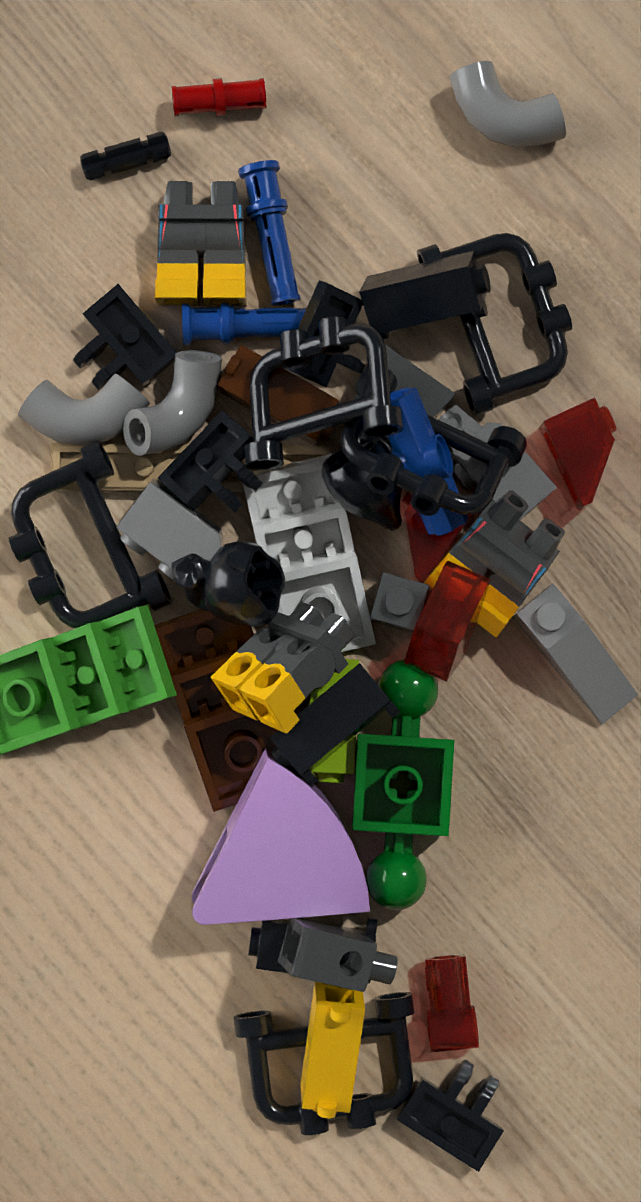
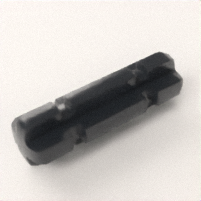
(125, 155)

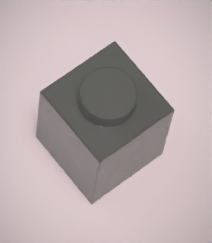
(398, 602)

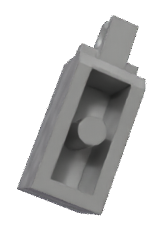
(524, 479)
(168, 528)

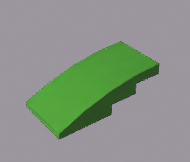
(81, 678)

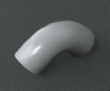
(503, 117)
(182, 411)
(78, 420)

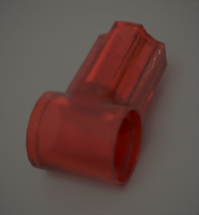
(451, 1015)

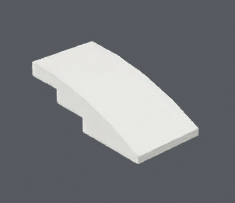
(313, 544)

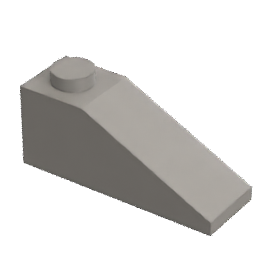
(575, 653)

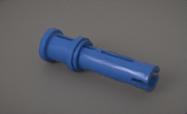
(267, 211)
(228, 323)

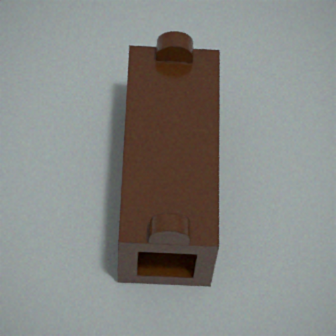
(287, 392)

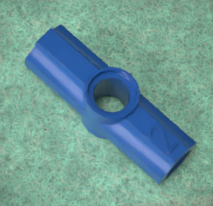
(424, 454)

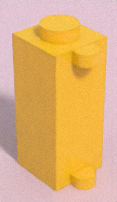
(332, 1049)

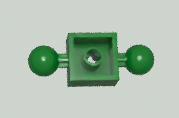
(397, 876)

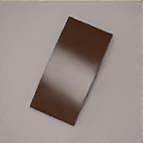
(221, 739)

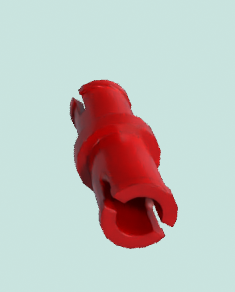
(219, 97)

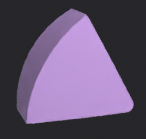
(280, 856)

